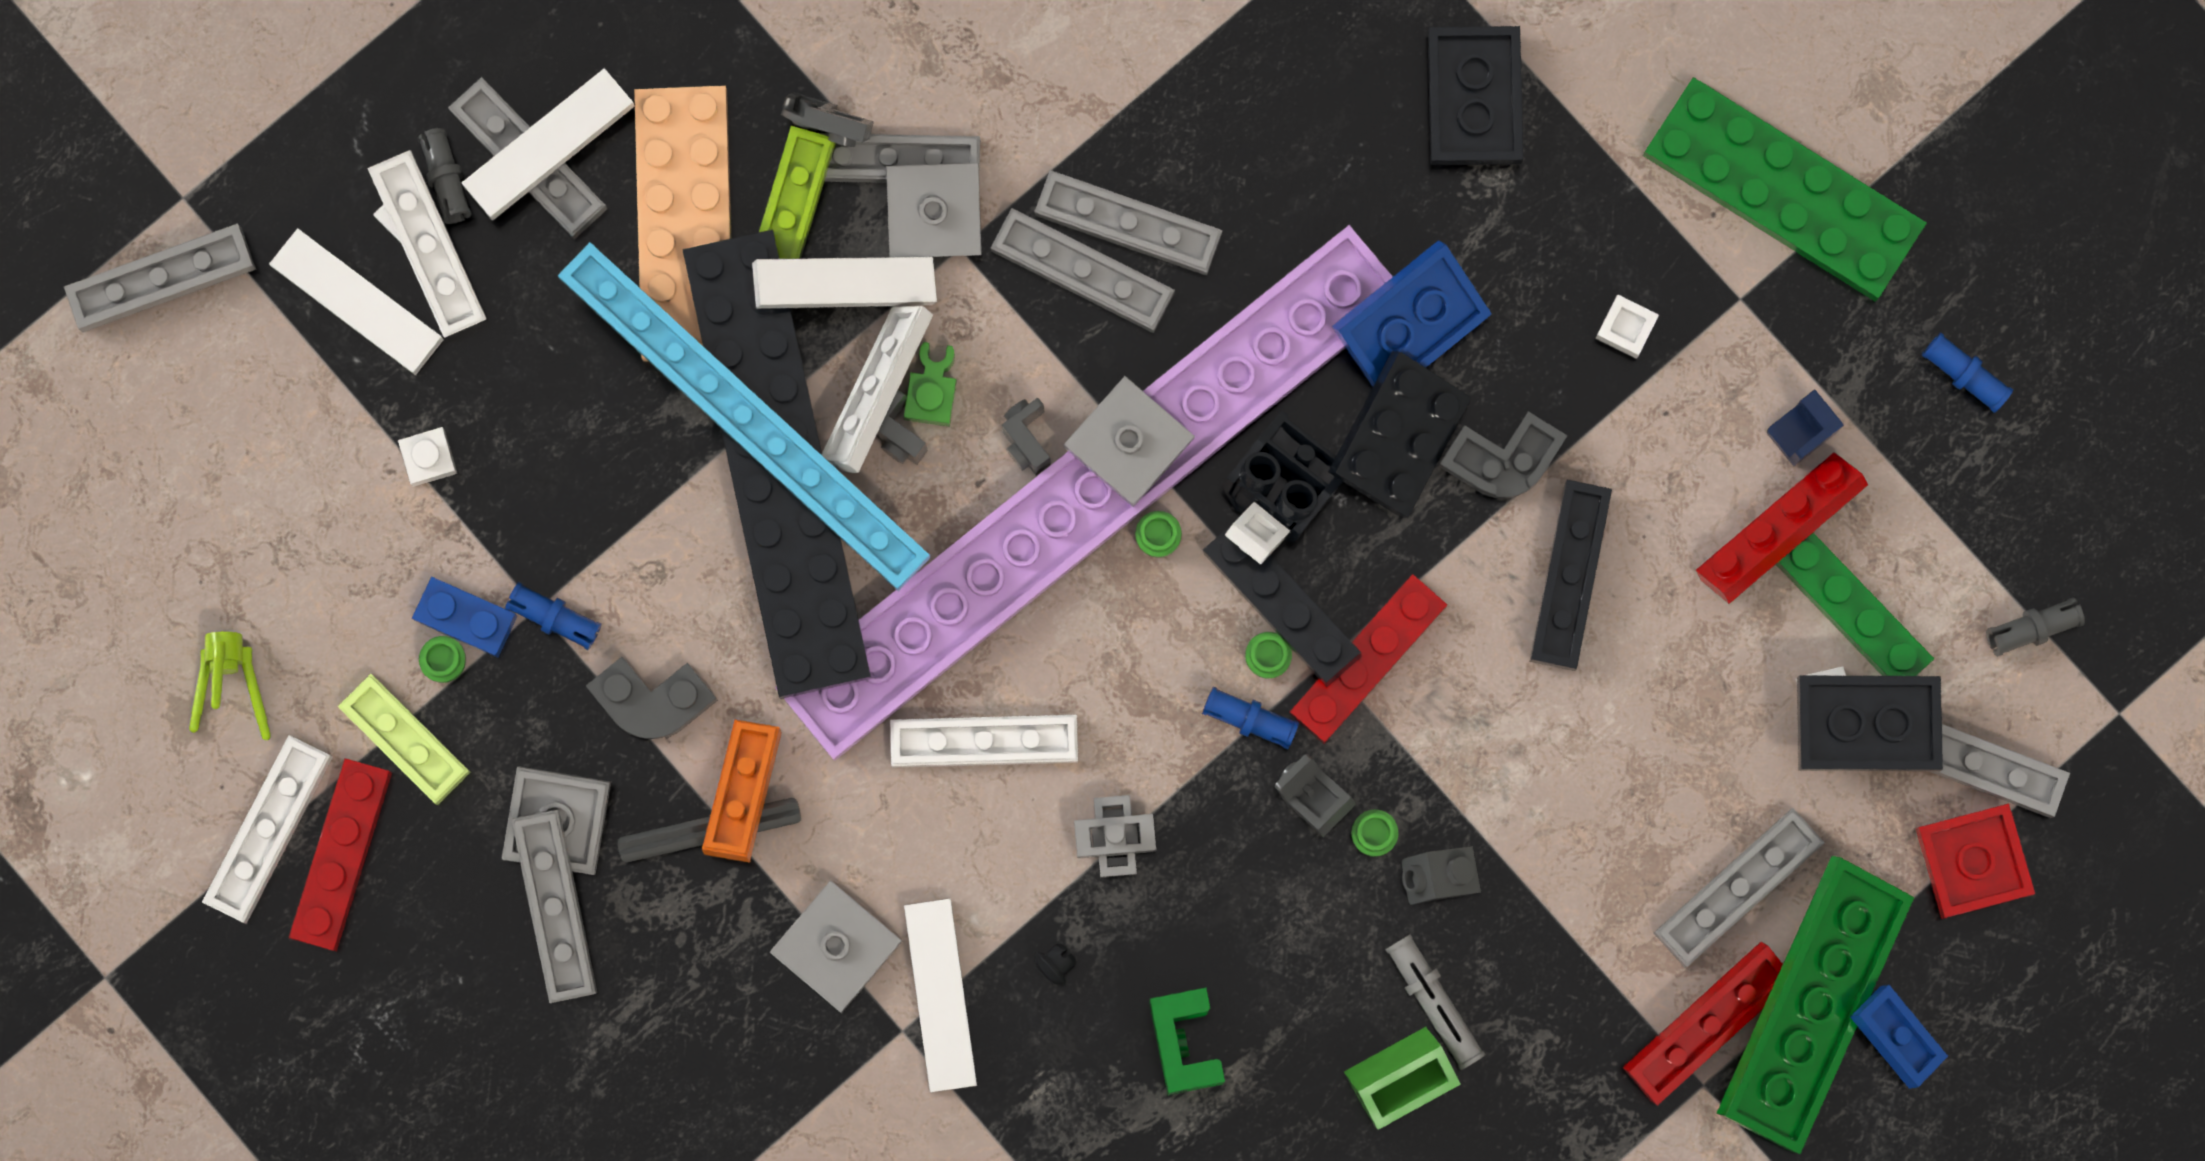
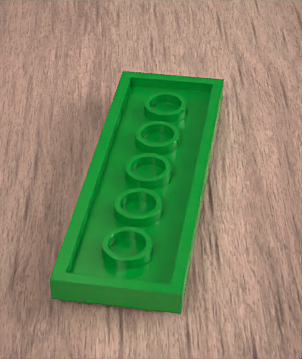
(1784, 189)
(1811, 1003)

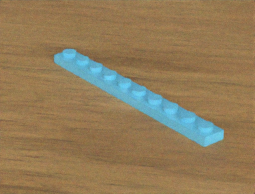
(744, 416)

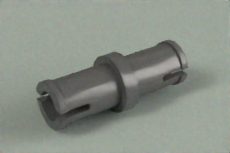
(444, 175)
(2035, 626)

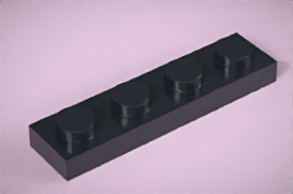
(1570, 575)
(1285, 609)

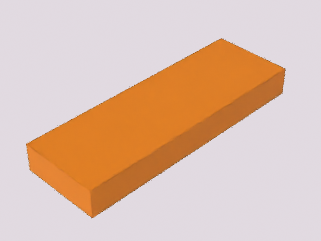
(741, 791)

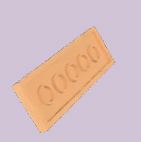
(680, 189)

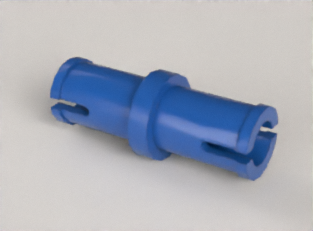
(1967, 372)
(553, 616)
(1250, 718)

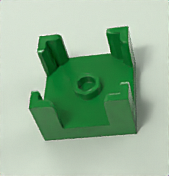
(1174, 1046)

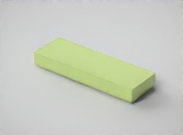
(404, 739)

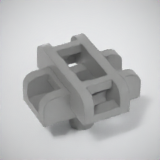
(1115, 834)

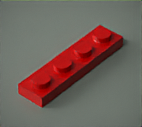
(1781, 527)
(1381, 647)
(340, 855)
(1705, 1025)

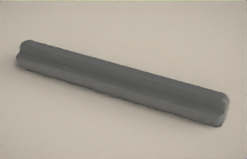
(693, 832)

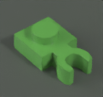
(931, 394)

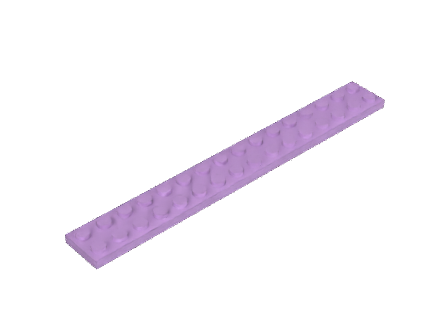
(1073, 512)

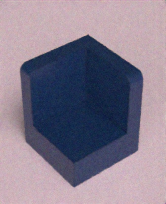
(1804, 428)

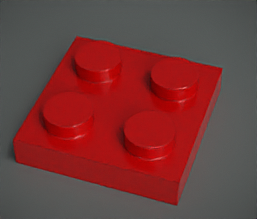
(1975, 861)

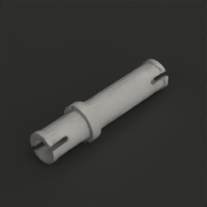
(1403, 954)

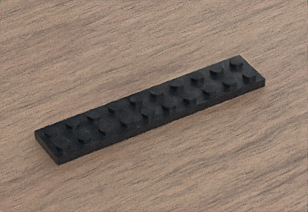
(791, 552)

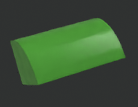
(1402, 1077)

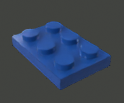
(1414, 312)

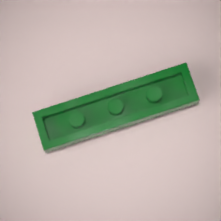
(1854, 609)

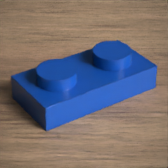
(464, 617)
(1899, 1036)

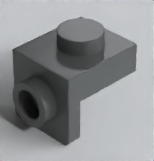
(899, 441)
(1024, 447)
(1313, 795)
(1440, 875)

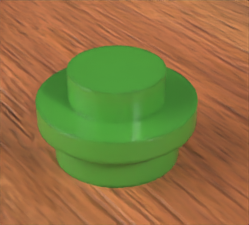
(1158, 534)
(1268, 655)
(442, 659)
(1374, 833)

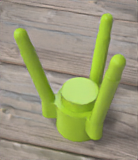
(222, 656)

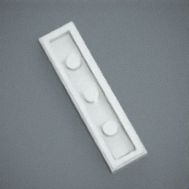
(548, 144)
(427, 243)
(844, 282)
(356, 301)
(876, 387)
(984, 741)
(267, 829)
(940, 995)

